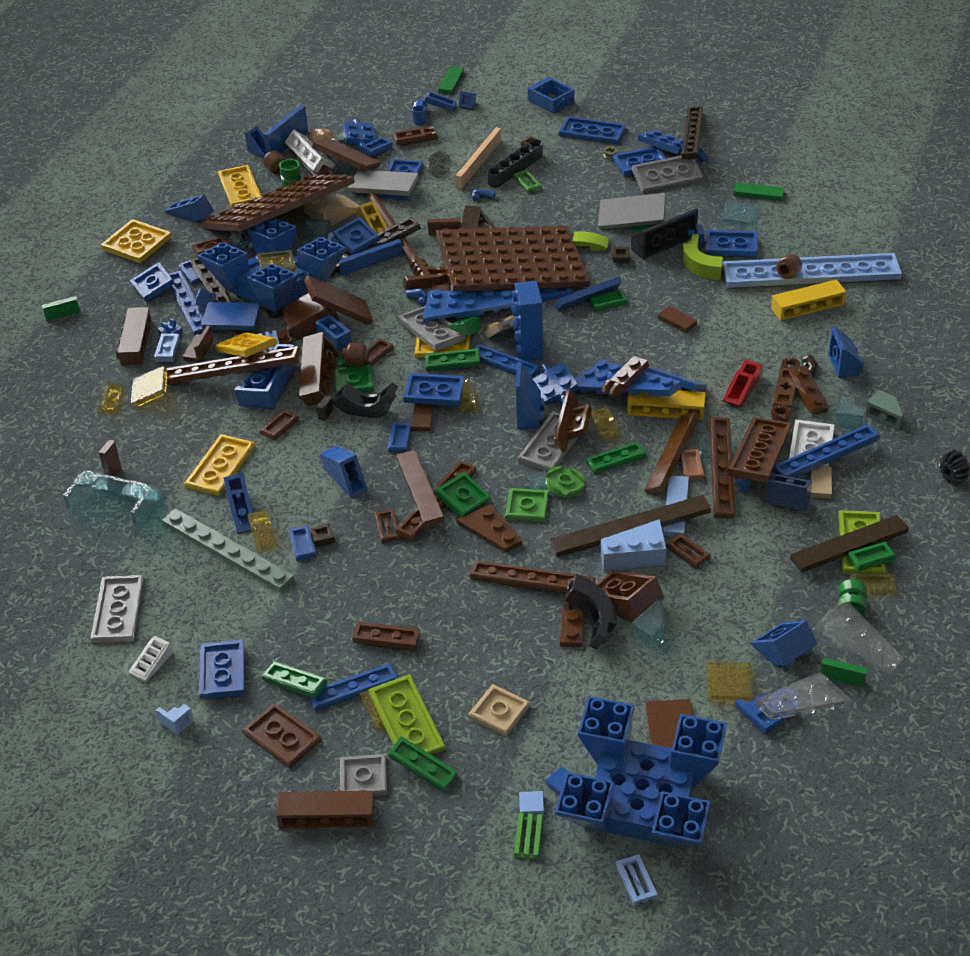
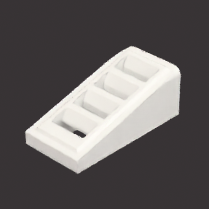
(157, 647)

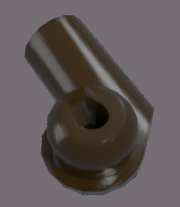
(811, 362)

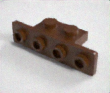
(572, 421)

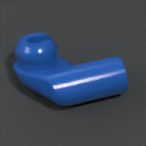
(477, 193)
(419, 294)

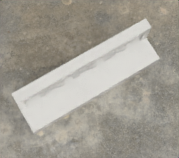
(303, 148)

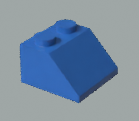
(844, 354)
(786, 642)

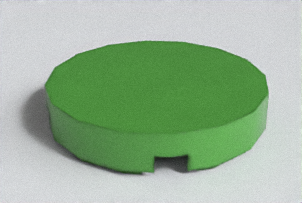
(564, 482)

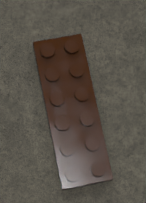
(759, 450)

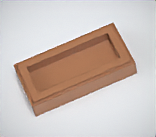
(692, 464)

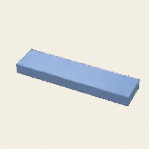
(676, 492)

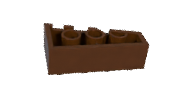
(316, 368)

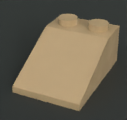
(331, 208)

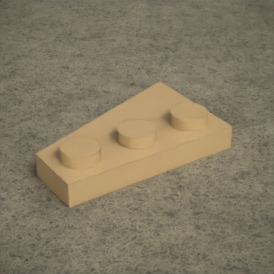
(497, 327)

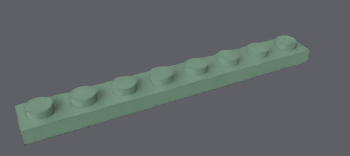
(228, 550)

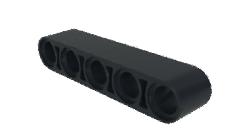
(515, 163)

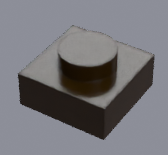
(621, 254)
(325, 408)
(322, 535)

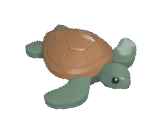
(321, 134)

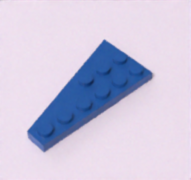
(464, 303)
(647, 382)

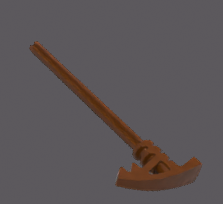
(425, 275)

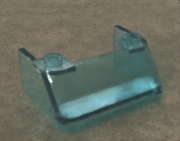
(146, 496)

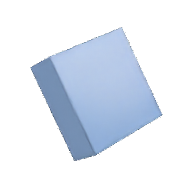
(531, 803)

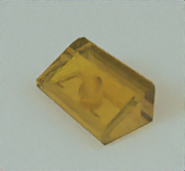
(111, 397)
(469, 398)

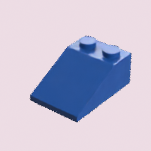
(528, 400)

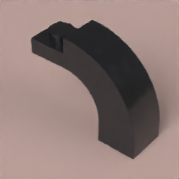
(365, 405)
(596, 604)

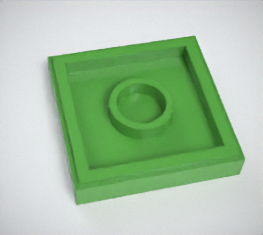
(527, 505)

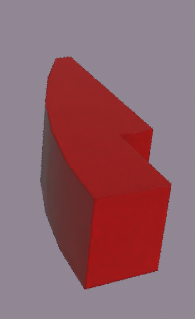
(743, 383)

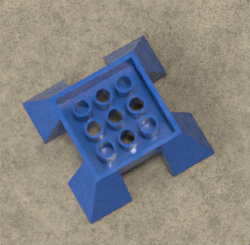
(272, 285)
(638, 785)

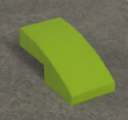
(595, 241)

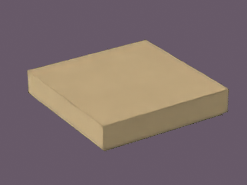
(499, 710)

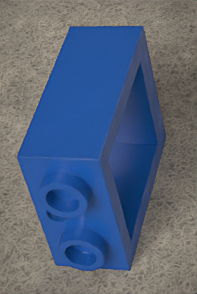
(538, 92)

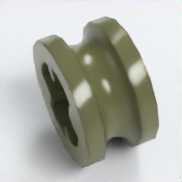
(609, 152)

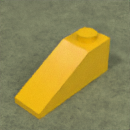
(372, 216)

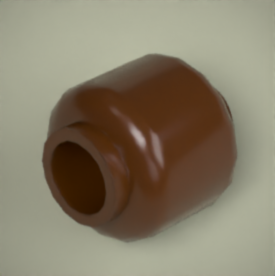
(272, 161)
(789, 266)
(355, 354)

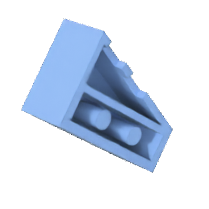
(634, 548)

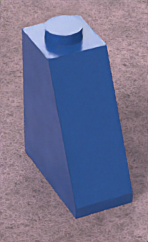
(344, 469)

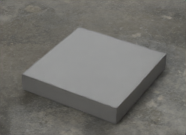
(364, 773)

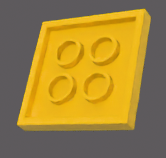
(136, 241)

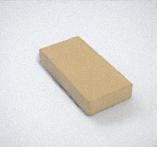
(821, 482)

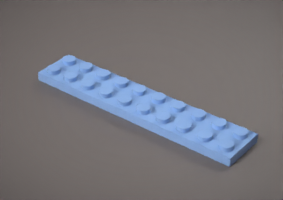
(814, 270)

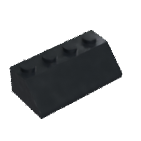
(664, 235)

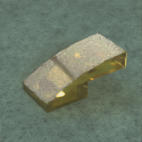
(603, 424)
(262, 530)

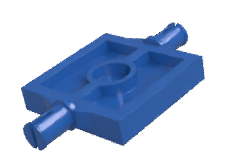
(358, 133)
(555, 382)

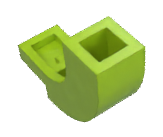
(699, 263)

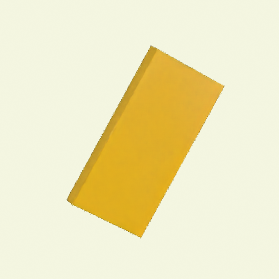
(239, 184)
(246, 344)
(220, 461)

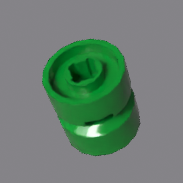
(290, 171)
(855, 593)

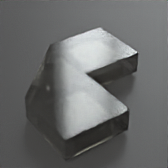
(435, 164)

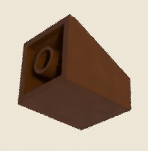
(303, 314)

